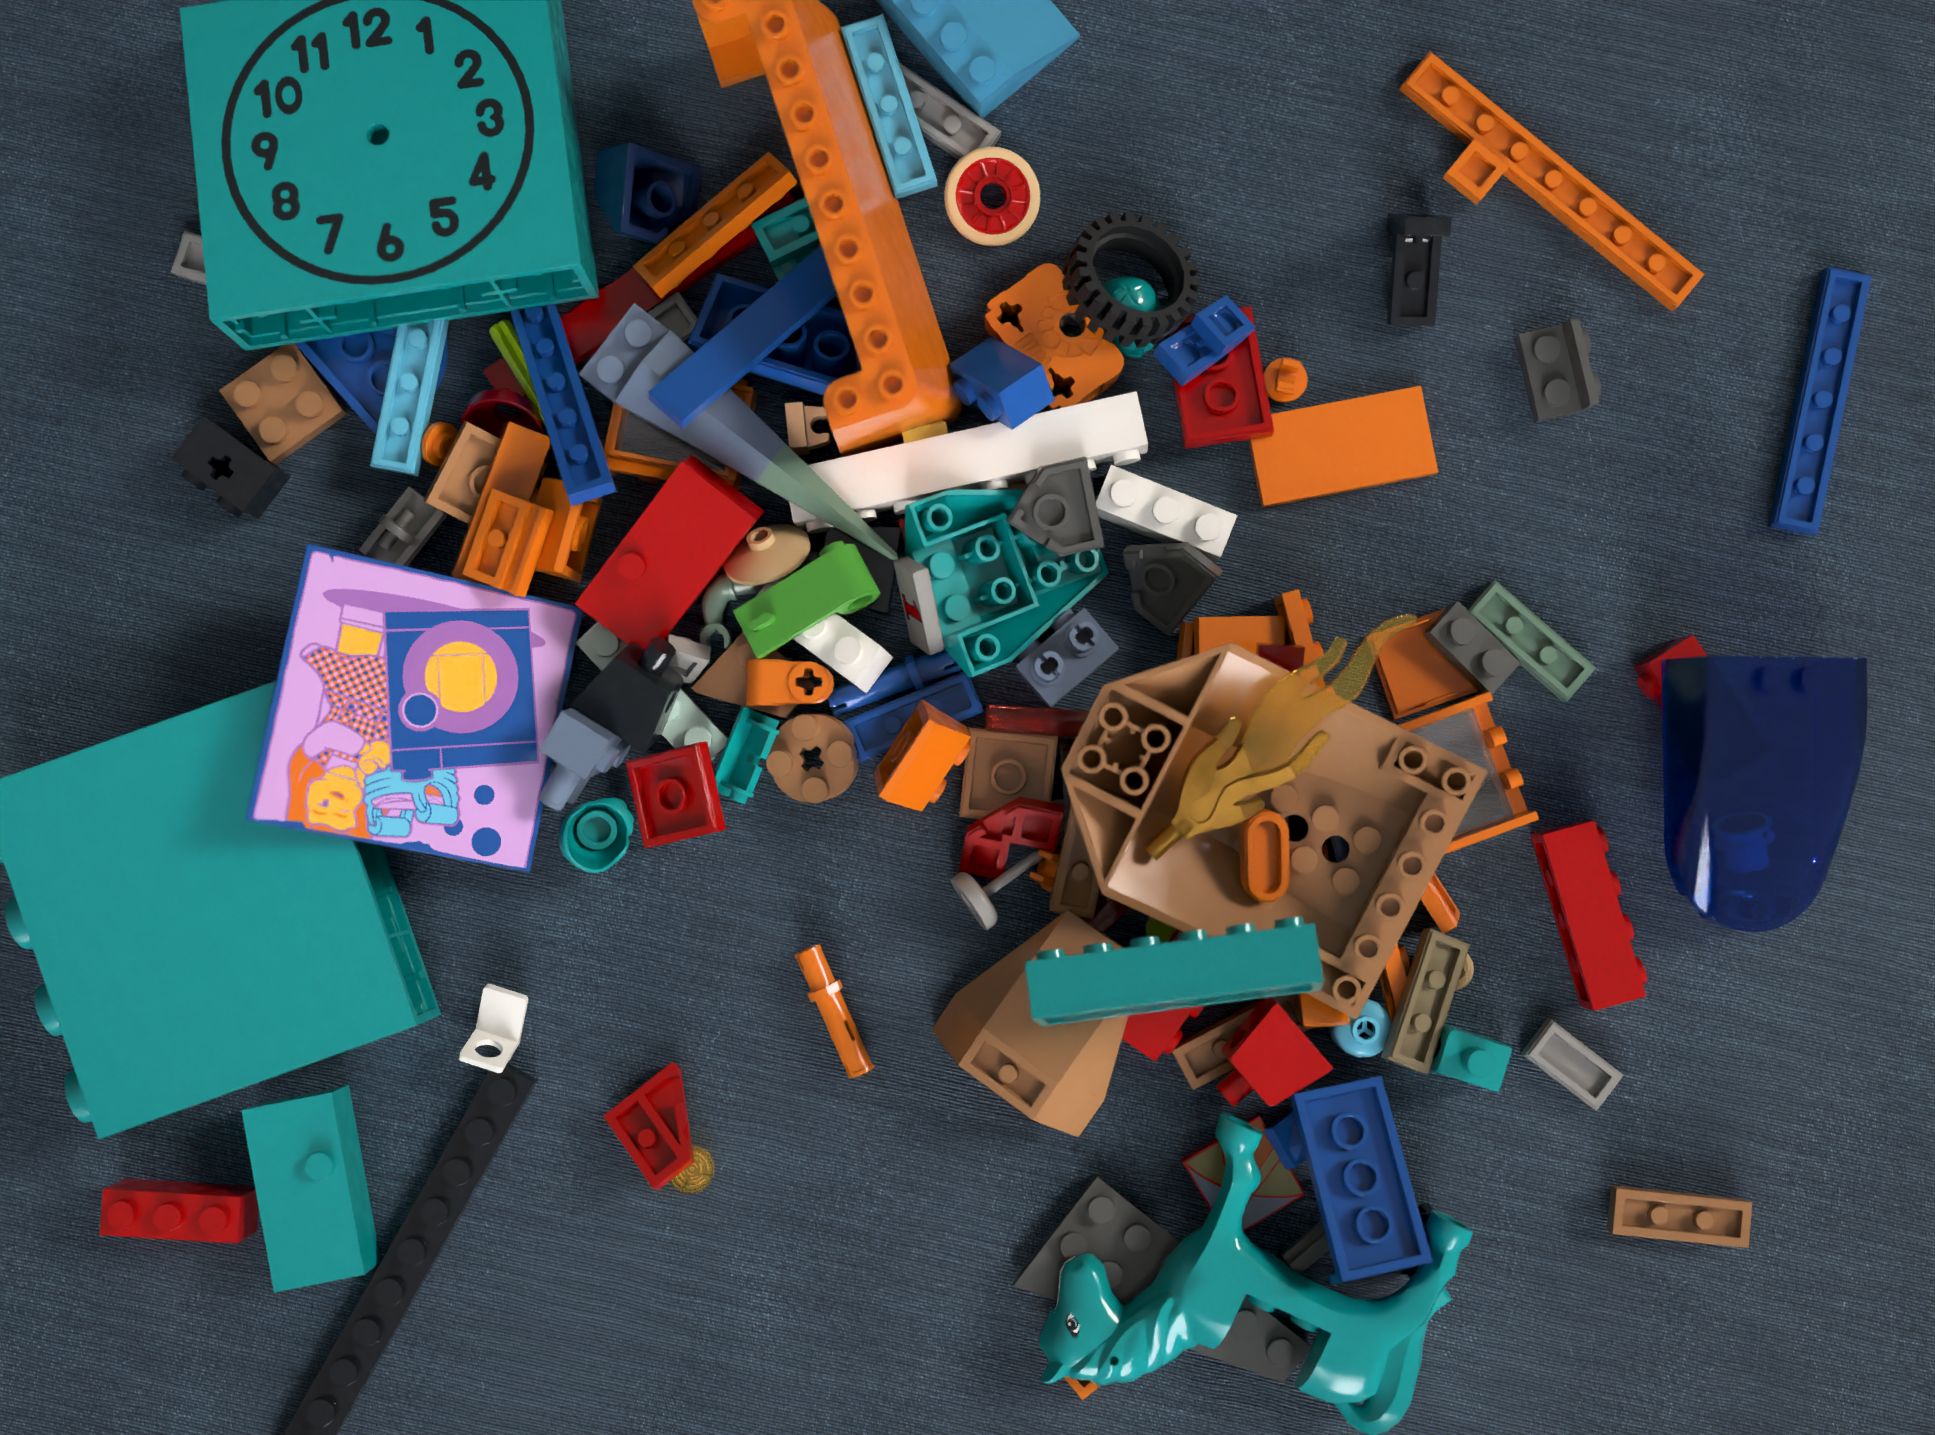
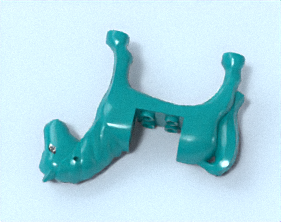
(1362, 1345)

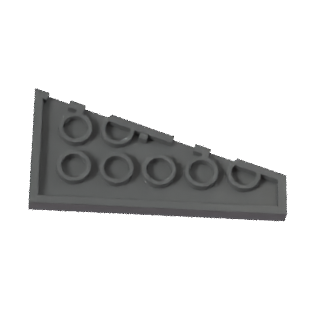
(1133, 1253)

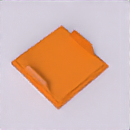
(1416, 672)

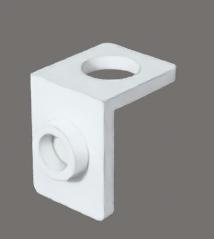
(497, 1025)

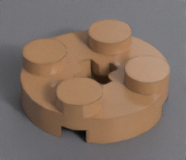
(838, 753)

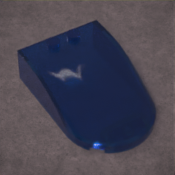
(1758, 780)

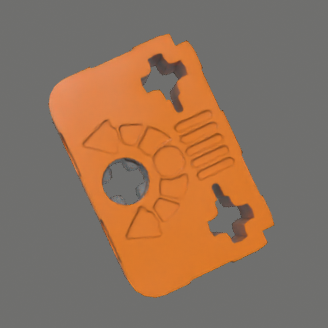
(1041, 304)

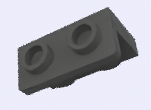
(1558, 370)

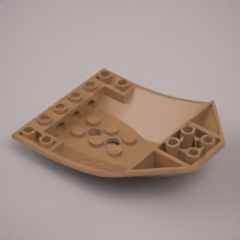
(1370, 783)

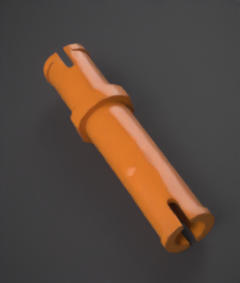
(834, 1011)

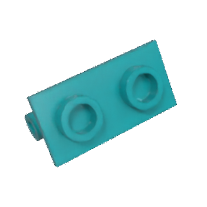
(747, 744)

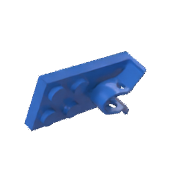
(1360, 1179)

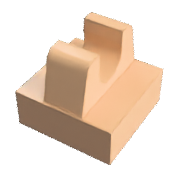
(799, 427)

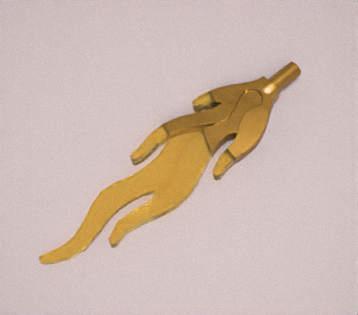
(1263, 758)

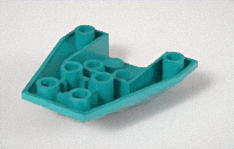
(989, 578)

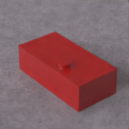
(669, 554)

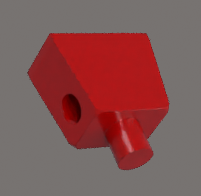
(1270, 1057)

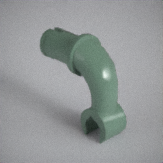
(713, 604)

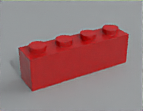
(1589, 914)

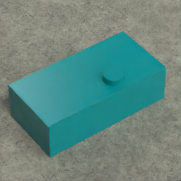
(311, 1188)

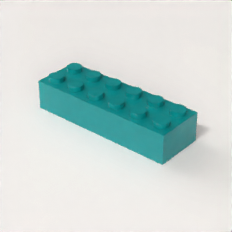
(1174, 974)

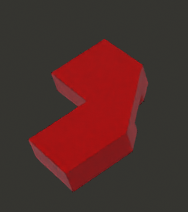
(1018, 822)

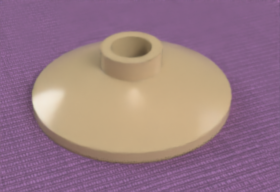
(768, 555)

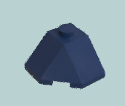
(645, 190)

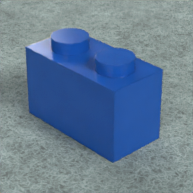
(1001, 382)

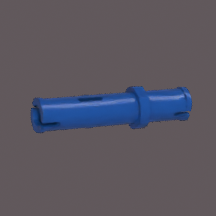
(910, 674)

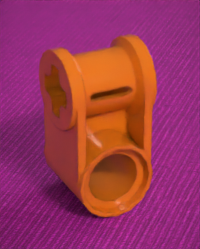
(779, 682)

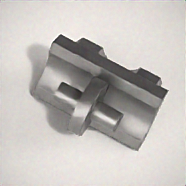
(403, 530)

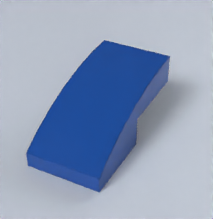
(1204, 341)

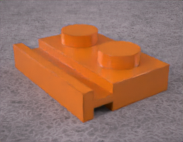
(508, 542)

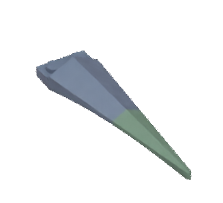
(644, 353)

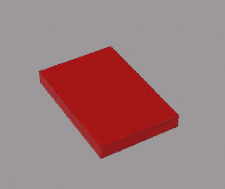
(1226, 399)

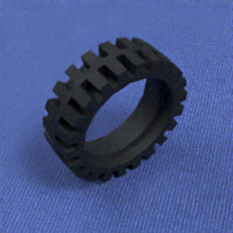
(1153, 247)

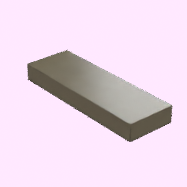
(1425, 1001)

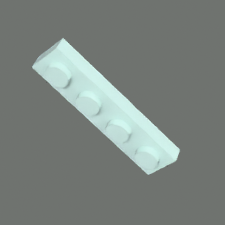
(686, 721)

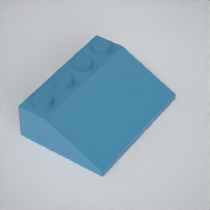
(984, 45)

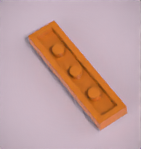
(715, 224)

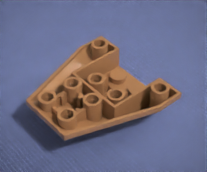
(1045, 1071)

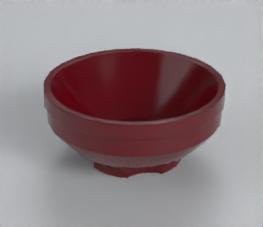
(483, 413)

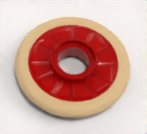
(964, 203)

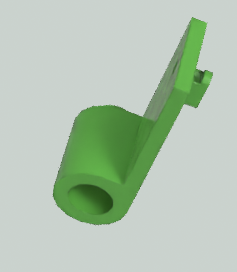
(825, 586)

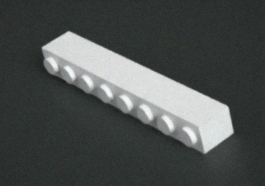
(981, 458)

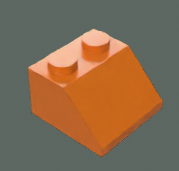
(569, 533)
(921, 758)

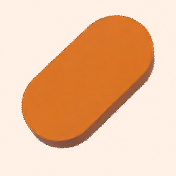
(1264, 856)

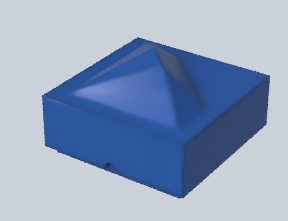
(1286, 1140)

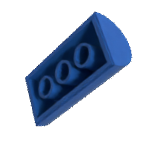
(806, 359)

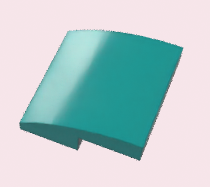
(787, 236)

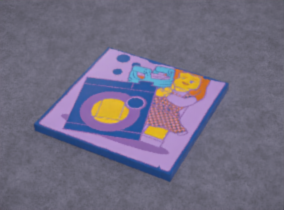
(413, 711)

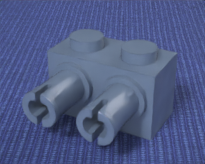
(1065, 656)
(580, 751)

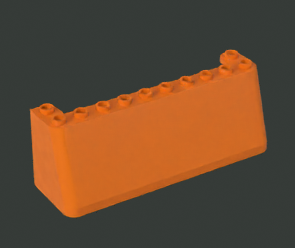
(854, 210)

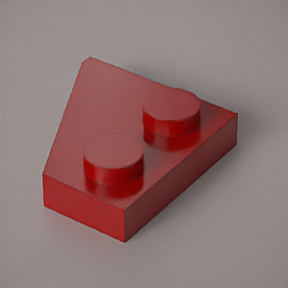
(656, 1127)

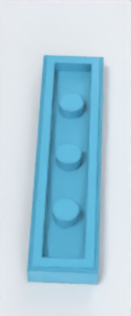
(889, 106)
(409, 397)

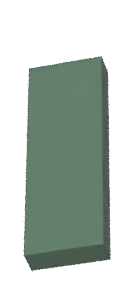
(1531, 641)

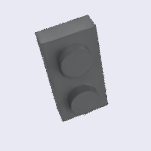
(1471, 648)

